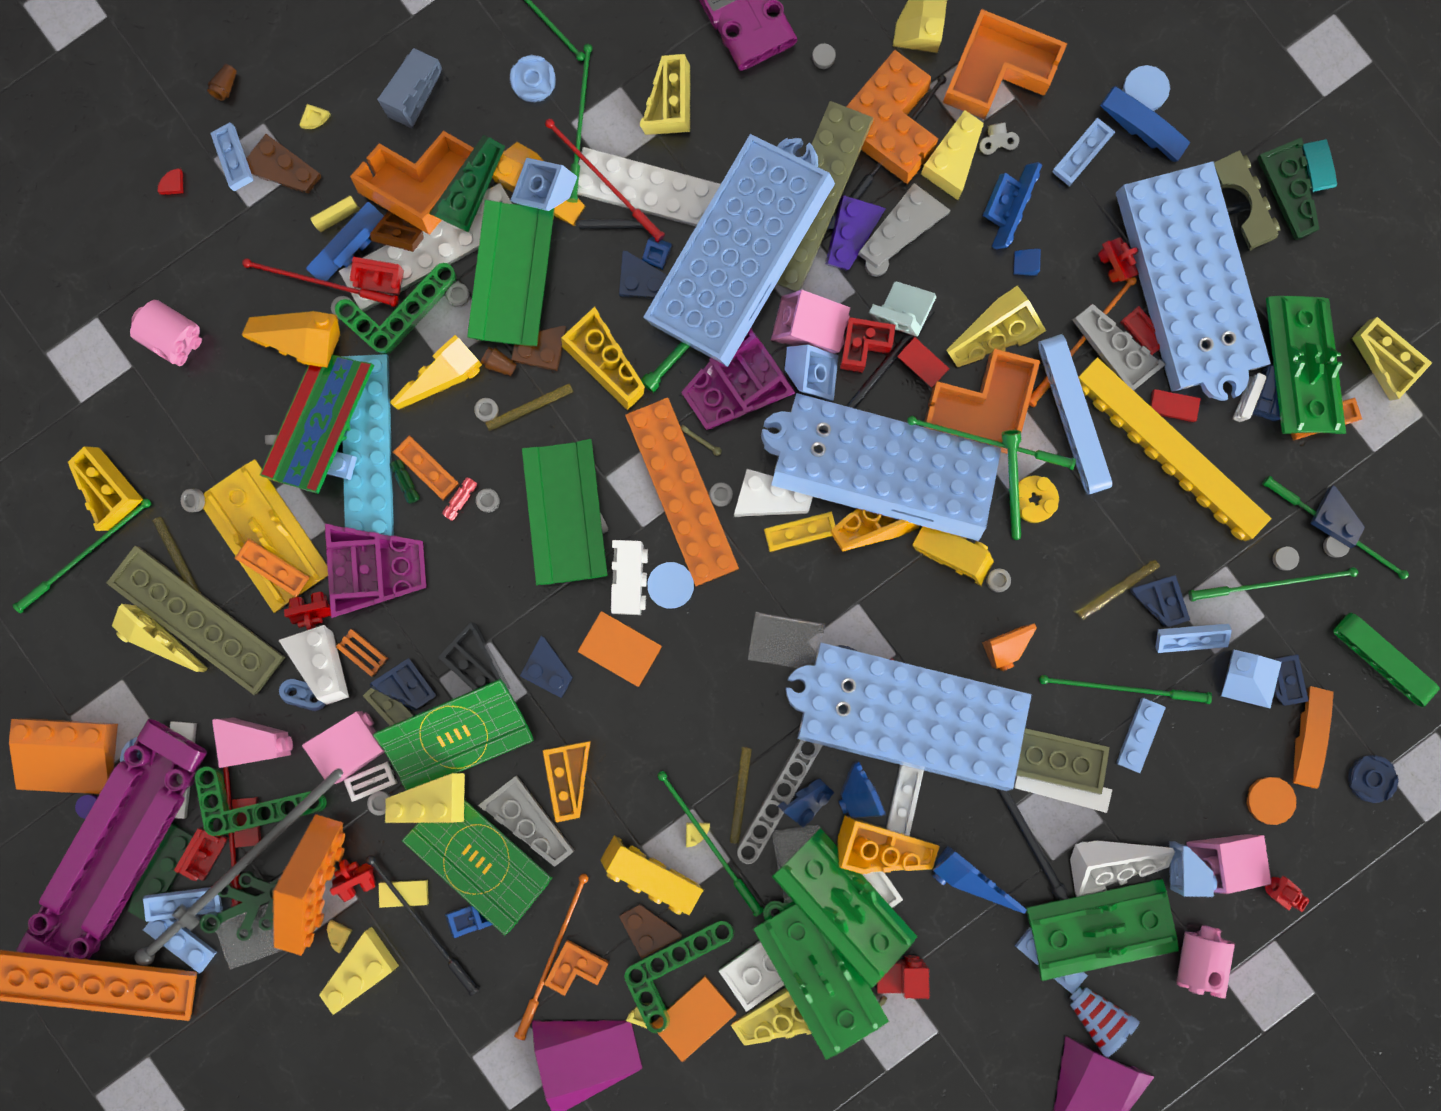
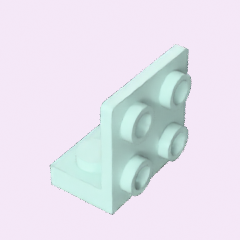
(905, 308)

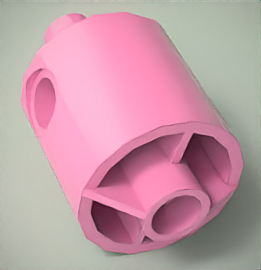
(165, 332)
(1205, 962)

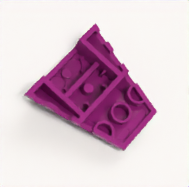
(745, 385)
(370, 568)
(582, 1058)
(1096, 1082)

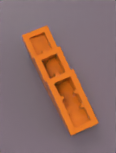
(1313, 738)

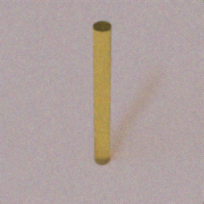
(528, 407)
(174, 552)
(1118, 589)
(740, 795)

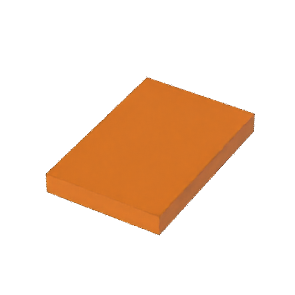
(620, 649)
(695, 1018)

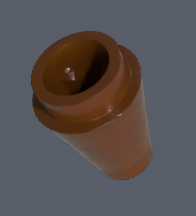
(222, 82)
(498, 362)

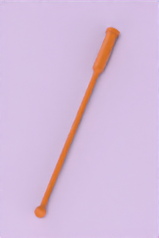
(1044, 385)
(533, 1003)

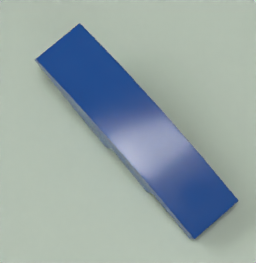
(1145, 123)

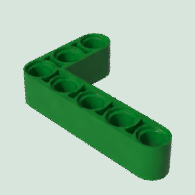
(400, 313)
(252, 812)
(670, 964)

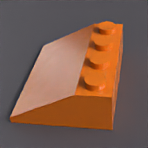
(62, 754)

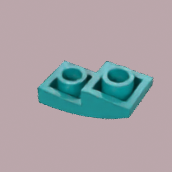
(1319, 165)

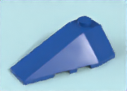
(859, 795)
(962, 875)

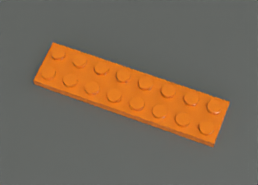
(682, 492)
(96, 985)

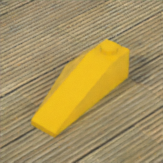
(451, 366)

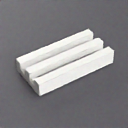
(1249, 398)
(389, 773)

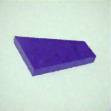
(851, 230)

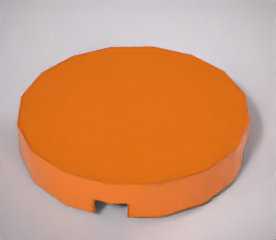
(1271, 800)

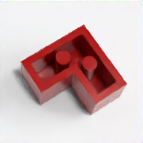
(864, 336)
(907, 977)

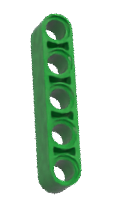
(1386, 659)

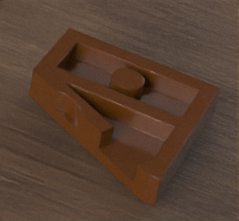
(397, 233)
(547, 351)
(647, 930)

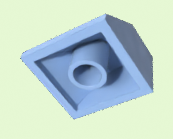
(543, 185)
(812, 370)
(1251, 678)
(1190, 874)

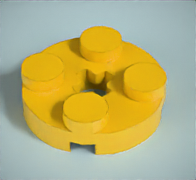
(1048, 494)

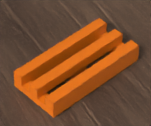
(346, 640)

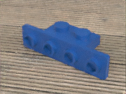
(1009, 201)
(345, 243)

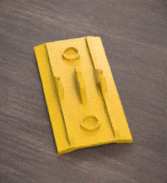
(252, 508)

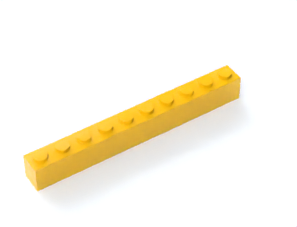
(1172, 451)

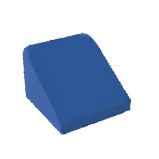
(656, 253)
(1027, 262)

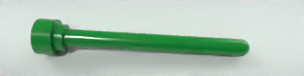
(652, 380)
(1011, 439)

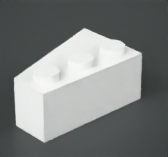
(761, 498)
(628, 577)
(318, 662)

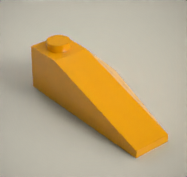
(508, 173)
(303, 335)
(866, 528)
(877, 849)

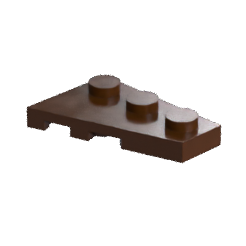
(276, 163)

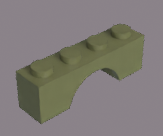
(1235, 174)

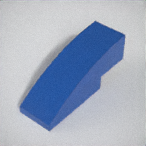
(465, 921)

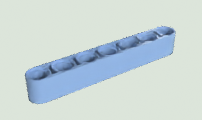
(1075, 414)

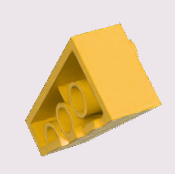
(603, 358)
(650, 877)

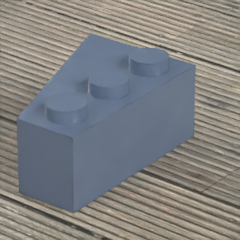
(410, 87)

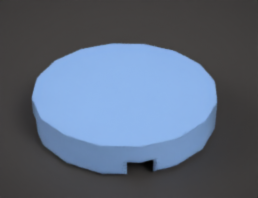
(532, 78)
(1148, 86)
(670, 585)

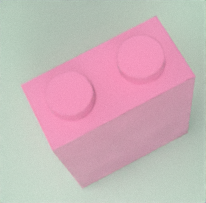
(810, 321)
(248, 742)
(345, 746)
(1236, 861)

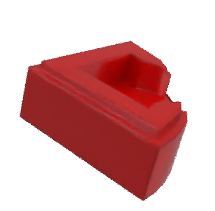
(171, 182)

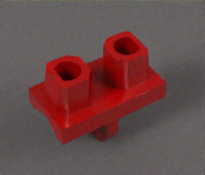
(1121, 259)
(308, 614)
(349, 876)
(1286, 893)

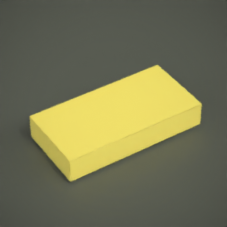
(335, 214)
(414, 892)

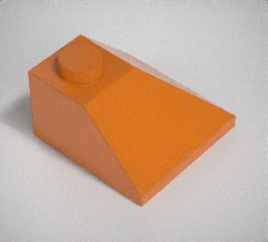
(1008, 647)

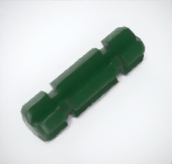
(404, 481)

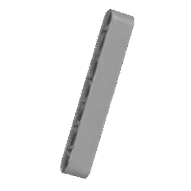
(773, 797)

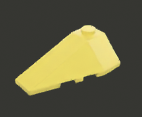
(921, 25)
(142, 630)

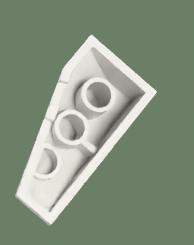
(1105, 863)

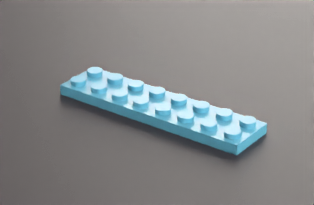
(370, 490)

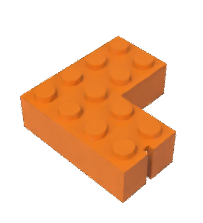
(998, 52)
(894, 136)
(408, 187)
(996, 408)
(301, 886)

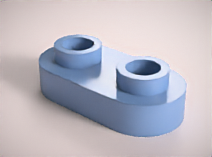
(302, 697)

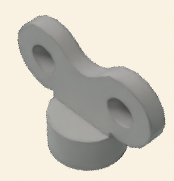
(998, 138)

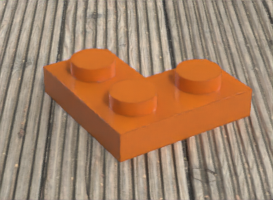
(575, 961)

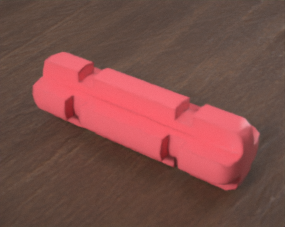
(459, 498)

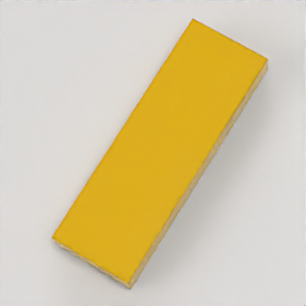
(799, 531)

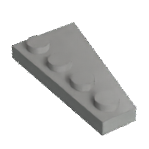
(908, 220)
(1117, 348)
(527, 820)

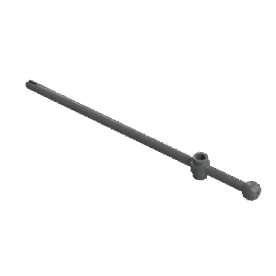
(187, 915)

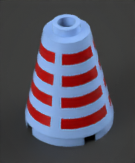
(1103, 1020)

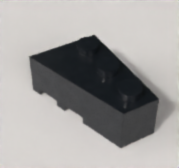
(472, 659)

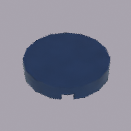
(1373, 778)

